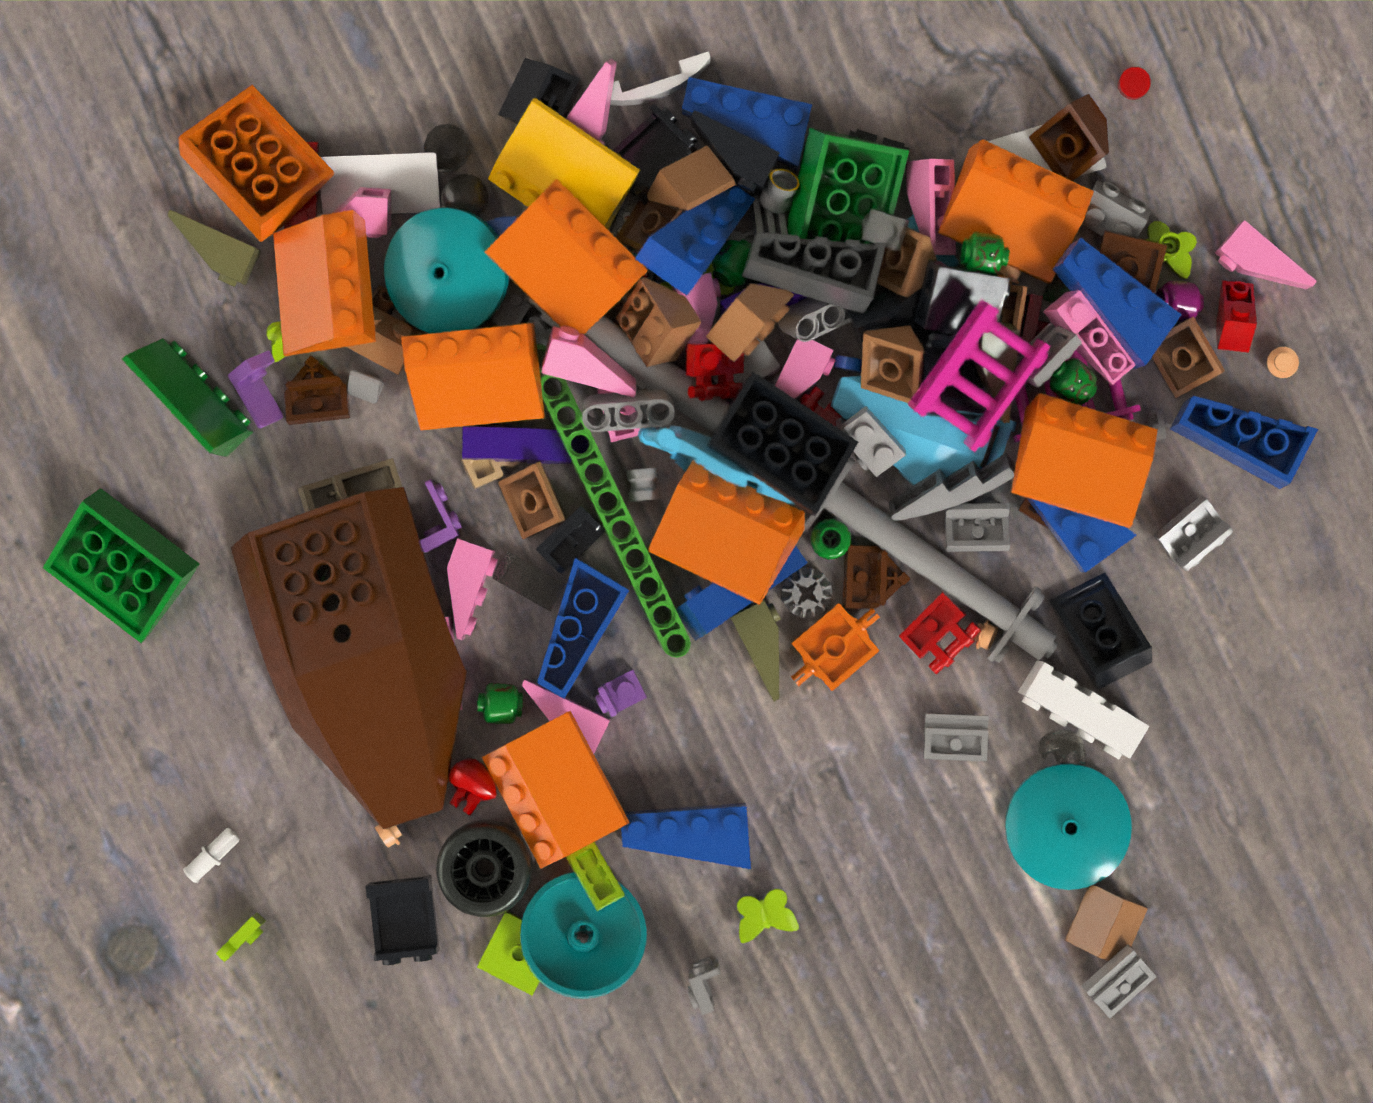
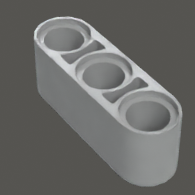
(812, 319)
(642, 418)

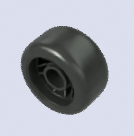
(469, 888)

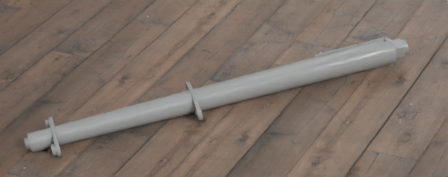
(846, 506)

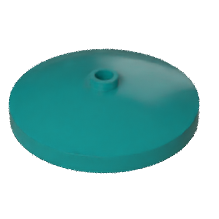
(471, 281)
(1038, 822)
(575, 968)

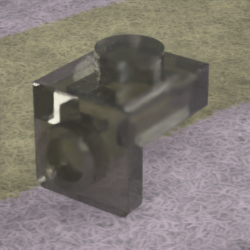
(884, 228)

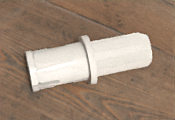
(211, 855)

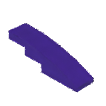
(518, 445)

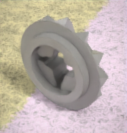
(808, 608)

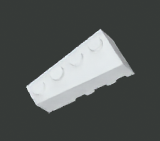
(1082, 709)

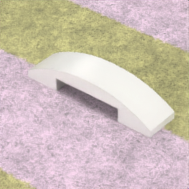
(689, 67)

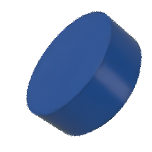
(848, 364)

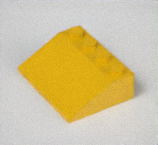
(553, 148)

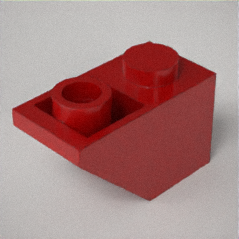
(1236, 316)

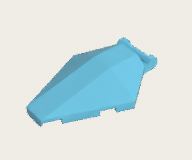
(928, 440)
(690, 445)

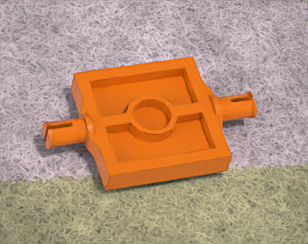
(835, 646)

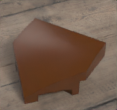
(315, 395)
(870, 577)

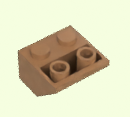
(749, 319)
(657, 322)
(388, 330)

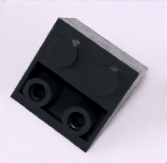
(543, 82)

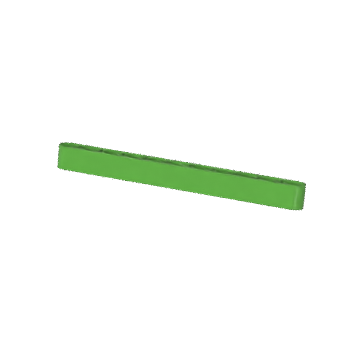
(619, 512)

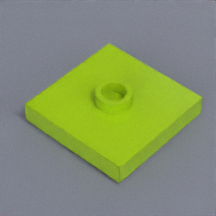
(505, 957)

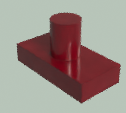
(1030, 324)

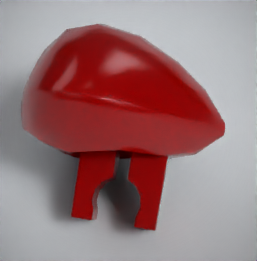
(472, 784)

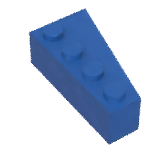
(760, 116)
(692, 240)
(1125, 305)
(1246, 438)
(715, 604)
(582, 619)
(697, 833)

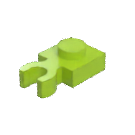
(247, 933)

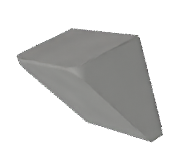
(364, 386)

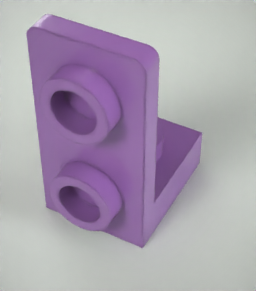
(254, 392)
(437, 536)
(620, 693)

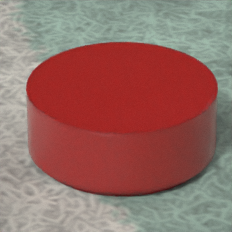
(1134, 83)

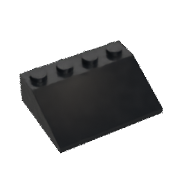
(782, 443)

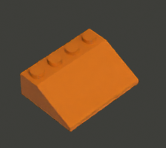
(254, 162)
(1021, 203)
(566, 260)
(324, 284)
(474, 376)
(1083, 459)
(727, 533)
(555, 789)

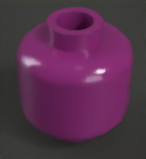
(1182, 297)

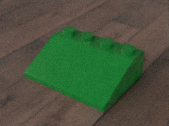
(841, 183)
(190, 396)
(120, 564)

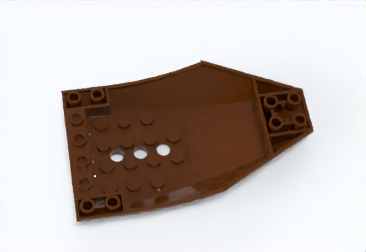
(389, 696)

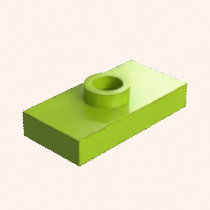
(595, 876)

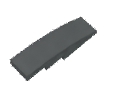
(944, 492)

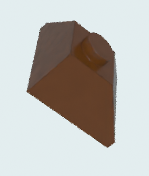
(1073, 138)

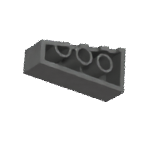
(817, 268)

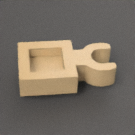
(485, 471)

